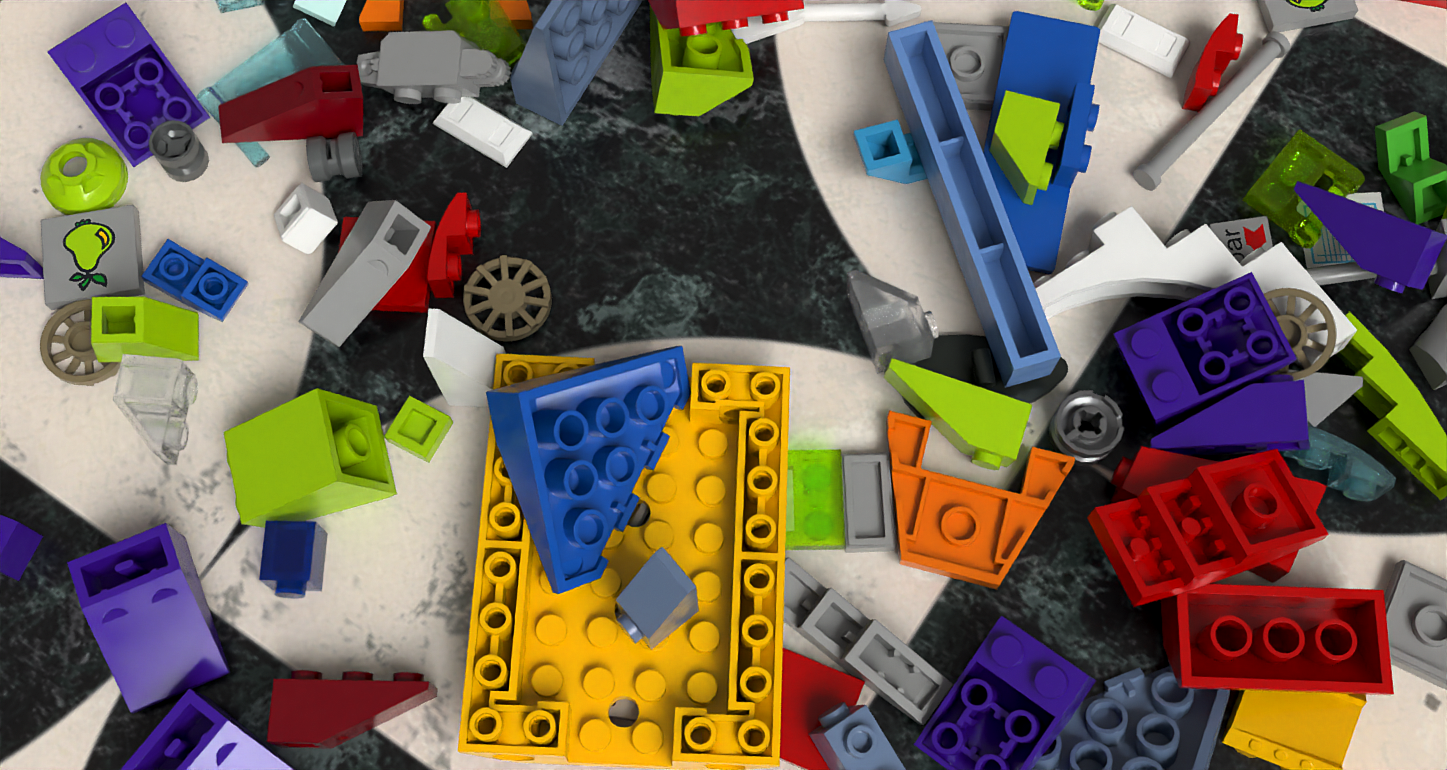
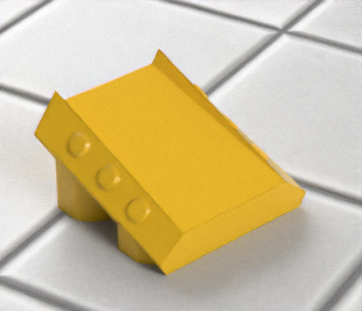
(1294, 727)

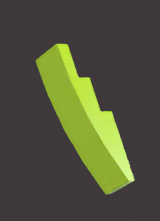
(1405, 420)

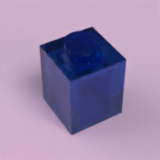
(293, 557)

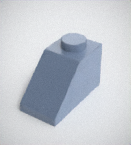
(656, 600)

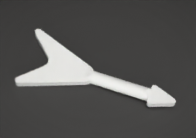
(891, 11)

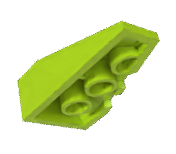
(696, 70)

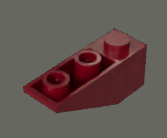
(297, 107)
(330, 712)

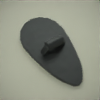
(971, 361)

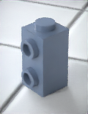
(853, 740)

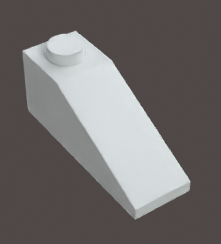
(460, 360)

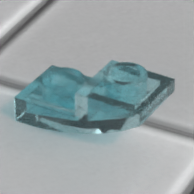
(1350, 467)

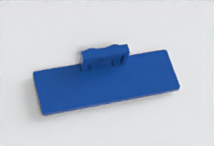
(1056, 64)

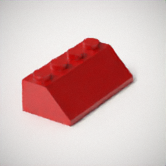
(1278, 639)

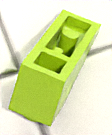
(968, 416)

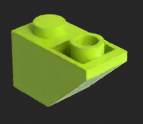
(1022, 140)
(143, 329)

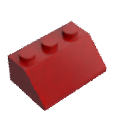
(693, 15)

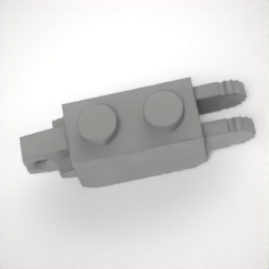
(431, 66)

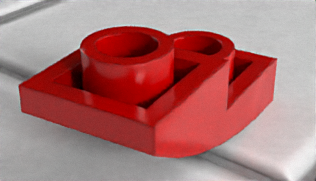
(1205, 78)
(451, 240)

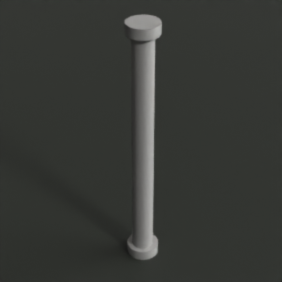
(1274, 46)

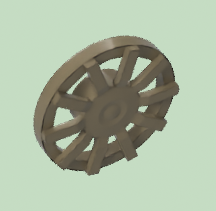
(507, 298)
(1298, 332)
(77, 344)

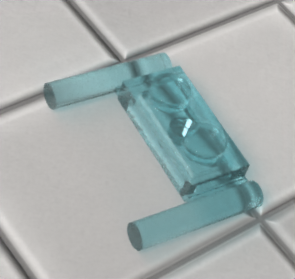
(284, 56)

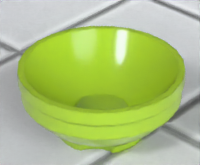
(95, 188)

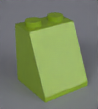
(308, 459)

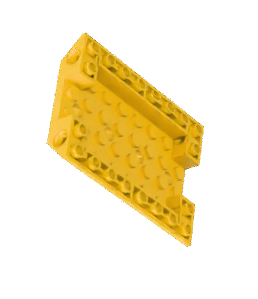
(556, 663)

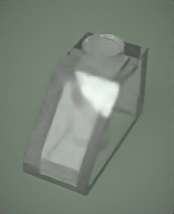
(890, 321)

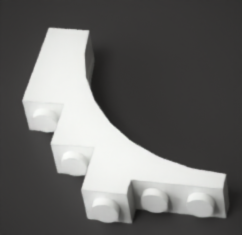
(1132, 262)

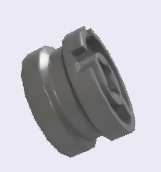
(1086, 446)

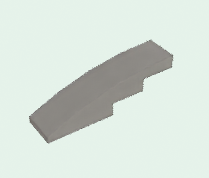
(861, 645)

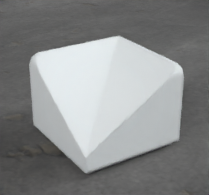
(305, 219)

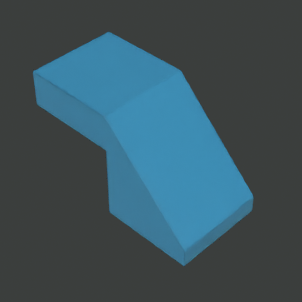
(889, 153)

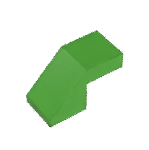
(1408, 169)

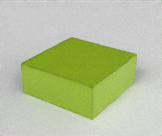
(419, 429)

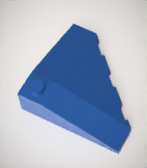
(579, 448)

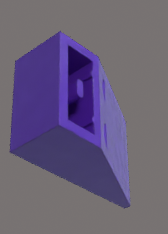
(126, 81)
(1203, 350)
(149, 616)
(1005, 704)
(203, 737)

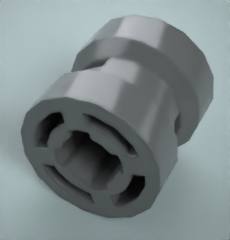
(178, 151)
(334, 157)

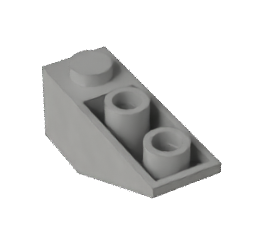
(364, 269)

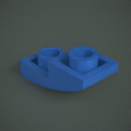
(194, 281)

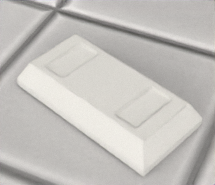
(1142, 40)
(483, 129)

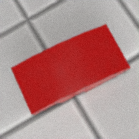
(1206, 526)

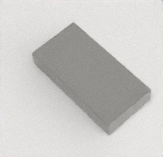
(867, 503)

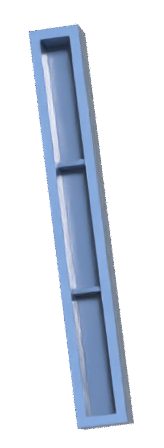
(970, 205)

